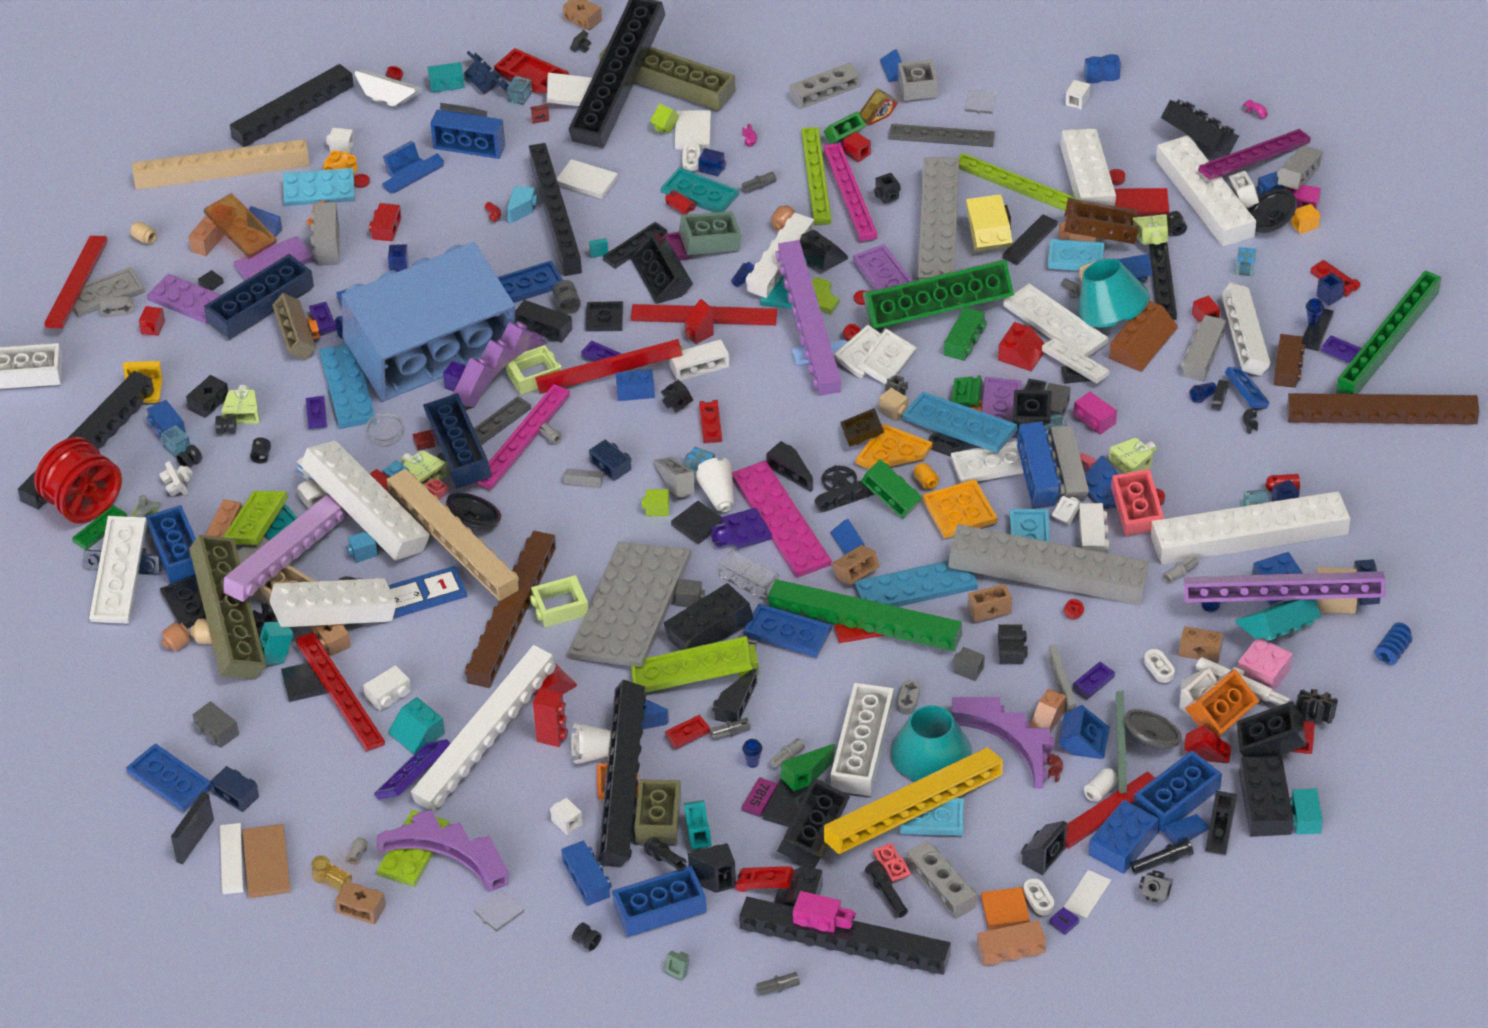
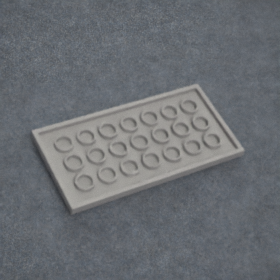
(630, 604)

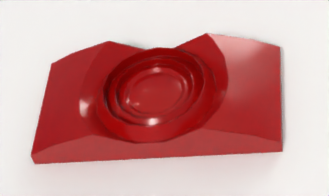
(529, 67)

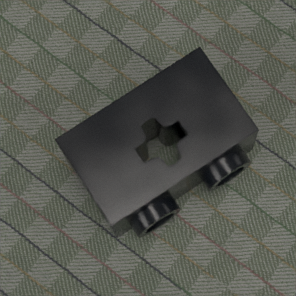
(207, 396)

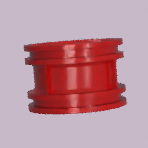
(78, 480)

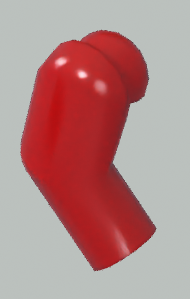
(494, 210)

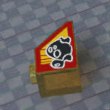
(877, 107)

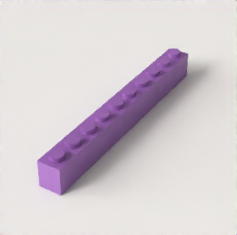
(808, 318)
(1284, 587)

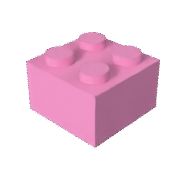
(1266, 663)

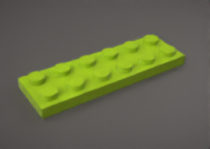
(693, 664)

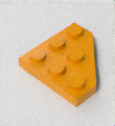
(893, 448)

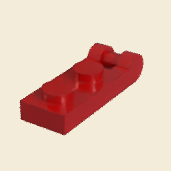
(1324, 268)
(710, 422)
(764, 878)

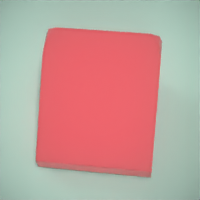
(1087, 461)

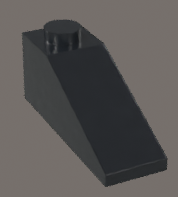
(788, 463)
(735, 698)
(1221, 822)

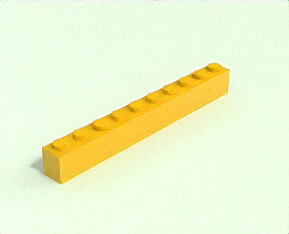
(913, 800)

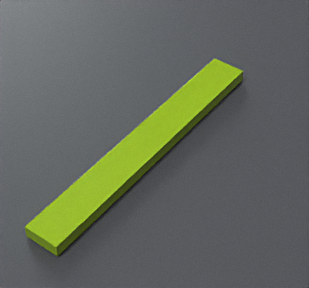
(816, 176)
(1013, 181)

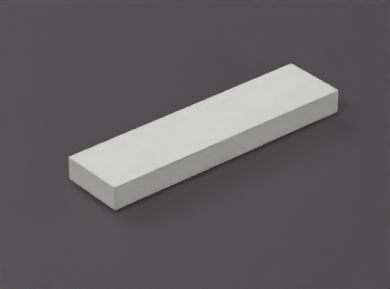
(1075, 360)
(231, 858)

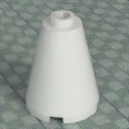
(717, 482)
(589, 743)

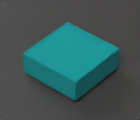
(598, 247)

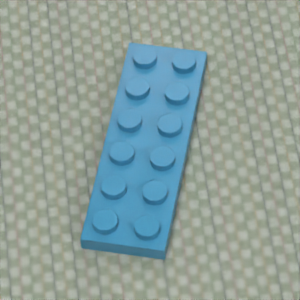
(346, 386)
(960, 422)
(916, 584)

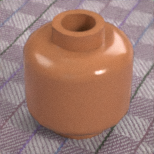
(780, 217)
(175, 636)

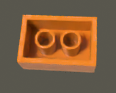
(1222, 703)

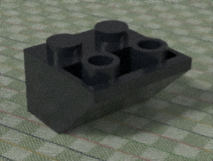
(714, 867)

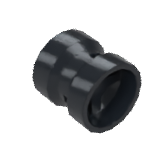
(1176, 223)
(227, 424)
(260, 450)
(190, 456)
(586, 936)

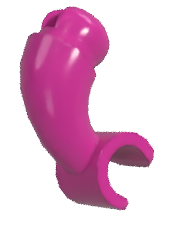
(1260, 109)
(750, 134)

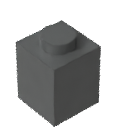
(688, 592)
(968, 663)

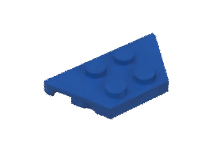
(1099, 483)

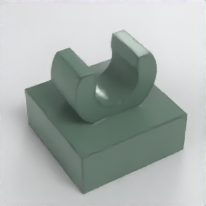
(677, 964)

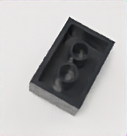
(1271, 731)

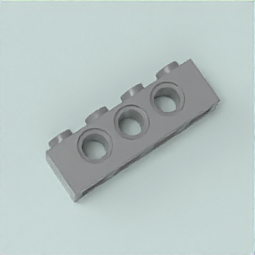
(825, 85)
(941, 879)

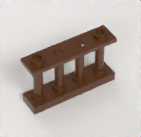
(1100, 221)

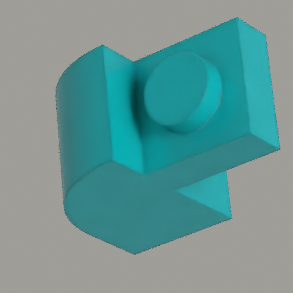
(697, 825)

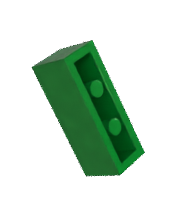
(965, 334)
(891, 489)

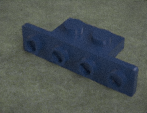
(481, 76)
(148, 564)

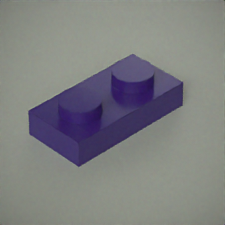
(323, 317)
(1340, 349)
(596, 351)
(316, 412)
(1093, 680)

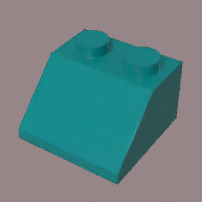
(416, 725)

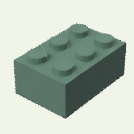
(710, 233)

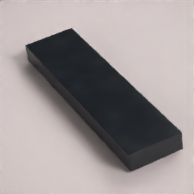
(1030, 239)
(625, 250)

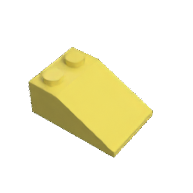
(988, 223)

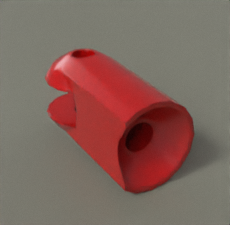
(679, 202)
(1276, 479)

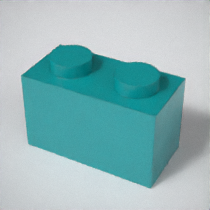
(446, 77)
(275, 642)
(1306, 811)

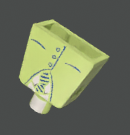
(1151, 229)
(241, 404)
(1132, 455)
(425, 466)

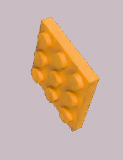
(960, 505)

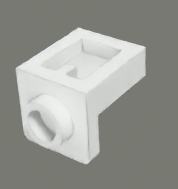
(1066, 509)

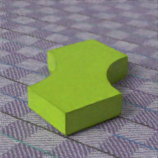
(826, 300)

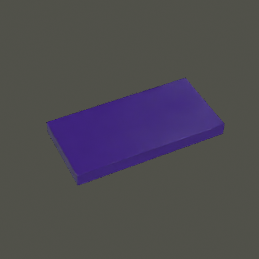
(412, 769)

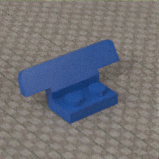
(406, 167)

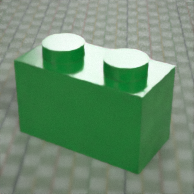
(844, 127)

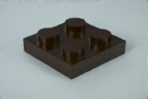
(862, 427)

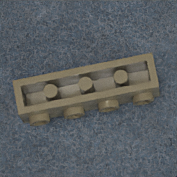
(294, 326)

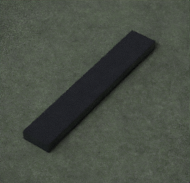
(1163, 278)

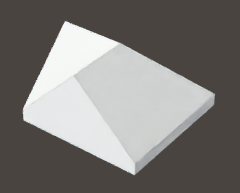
(1194, 686)

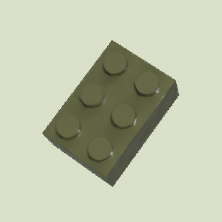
(658, 810)

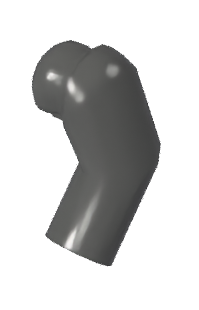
(1074, 288)

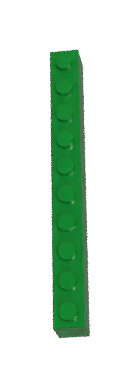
(1389, 334)
(866, 615)

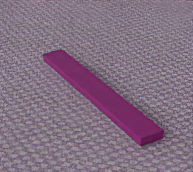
(1254, 154)

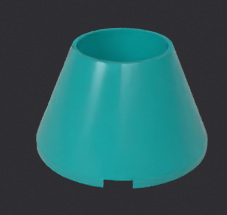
(1110, 294)
(928, 743)

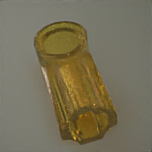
(327, 873)

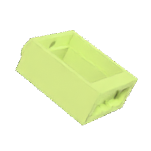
(529, 359)
(561, 613)

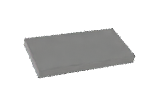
(111, 286)

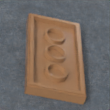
(266, 860)

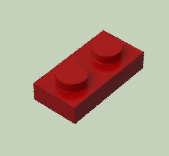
(687, 731)

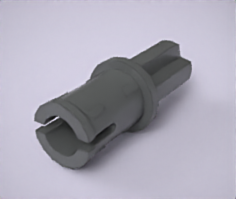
(759, 181)
(730, 728)
(778, 983)

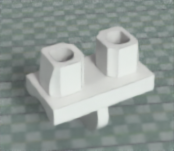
(177, 476)

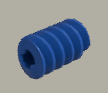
(1394, 643)

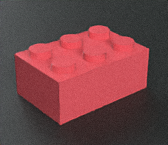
(1136, 501)

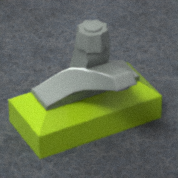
(145, 507)

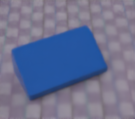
(890, 65)
(269, 220)
(846, 537)

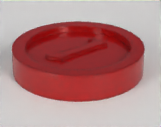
(361, 180)
(858, 297)

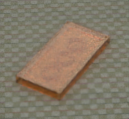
(240, 225)

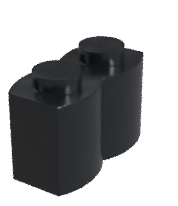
(1011, 644)

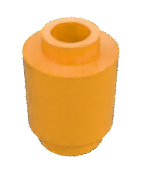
(926, 476)

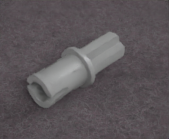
(1180, 569)
(787, 752)

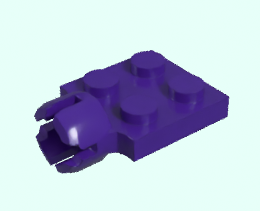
(741, 529)

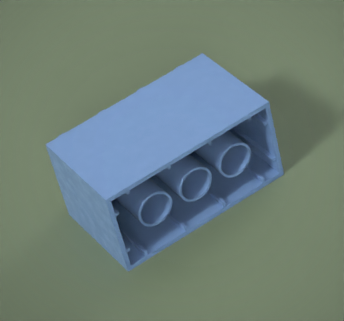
(425, 318)

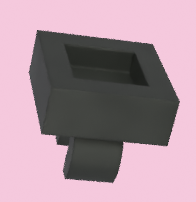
(581, 42)

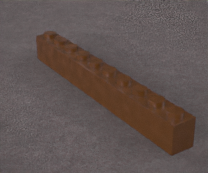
(1382, 408)
(510, 611)

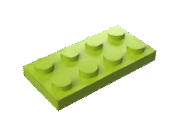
(256, 517)
(407, 864)

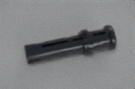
(662, 852)
(1170, 853)
(882, 882)

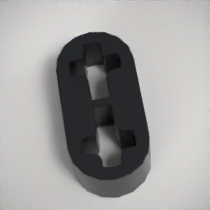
(1220, 394)
(945, 444)

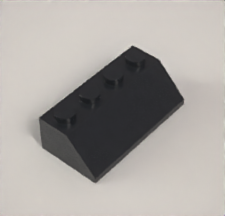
(661, 269)

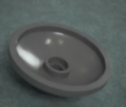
(1152, 729)

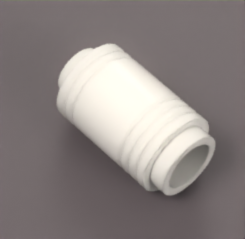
(1101, 784)

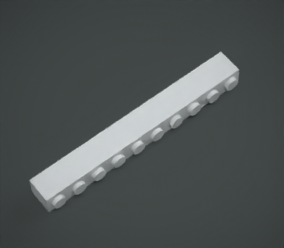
(483, 729)

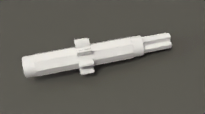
(1261, 691)

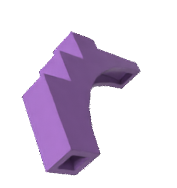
(496, 356)
(990, 716)
(452, 841)

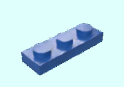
(1247, 387)

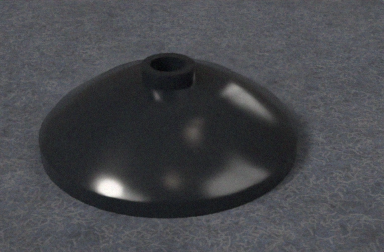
(1273, 210)
(473, 510)

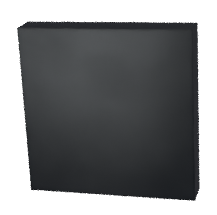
(604, 316)
(696, 522)
(302, 682)

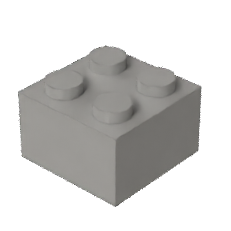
(917, 80)

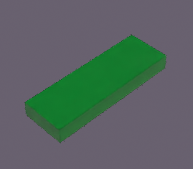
(96, 529)

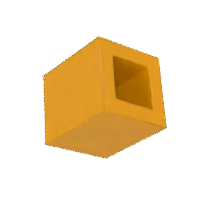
(1305, 219)

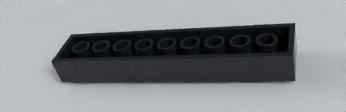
(616, 72)

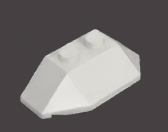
(385, 88)

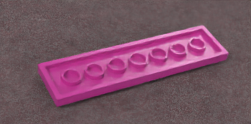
(787, 525)

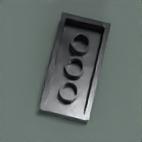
(1200, 126)
(709, 619)
(1265, 796)
(805, 833)

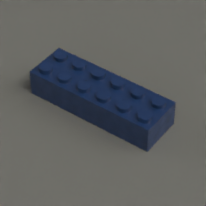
(255, 296)
(457, 440)

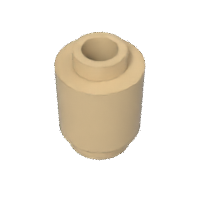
(143, 232)

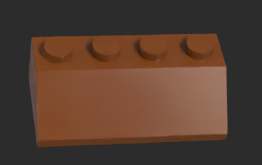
(1142, 337)

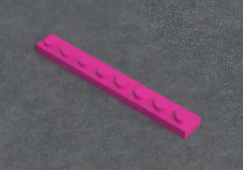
(850, 192)
(524, 434)

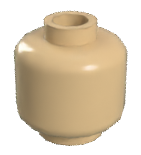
(201, 632)

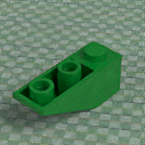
(801, 770)

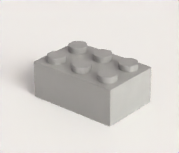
(326, 233)

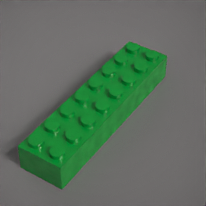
(938, 294)

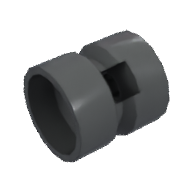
(566, 297)

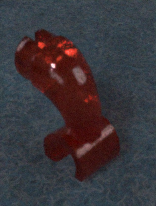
(1057, 768)

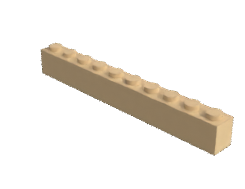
(220, 164)
(453, 534)

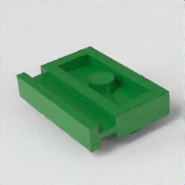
(967, 391)

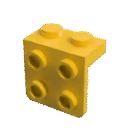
(151, 369)

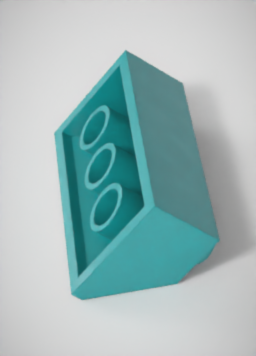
(1280, 618)

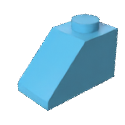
(521, 203)

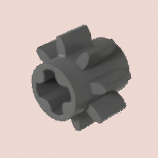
(897, 383)

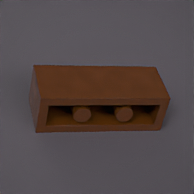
(1289, 361)

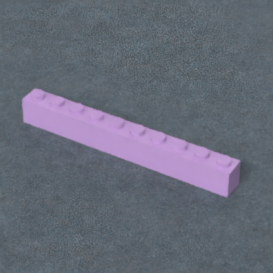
(283, 548)

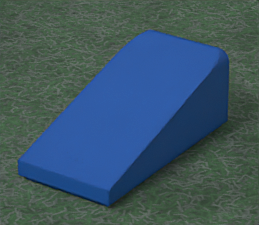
(1187, 827)

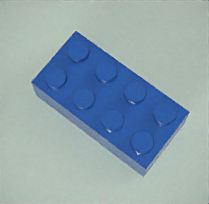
(468, 134)
(1038, 465)
(172, 539)
(1179, 789)
(659, 901)

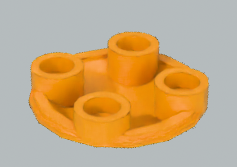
(340, 160)

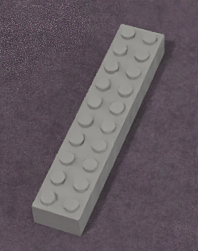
(938, 216)
(1048, 564)

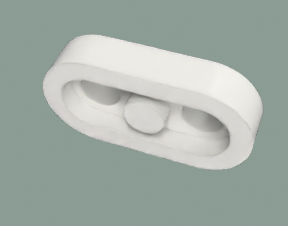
(690, 157)
(1161, 667)
(1039, 898)

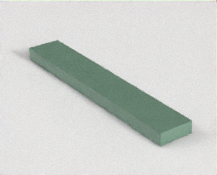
(1121, 746)

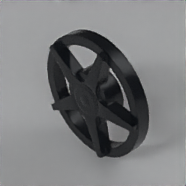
(838, 479)

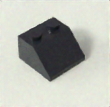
(821, 250)
(1031, 407)
(1045, 847)
(805, 880)

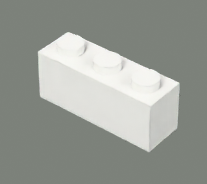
(700, 360)
(1092, 527)

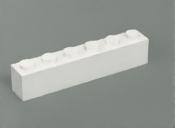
(766, 271)
(1245, 329)

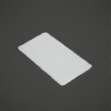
(1087, 893)

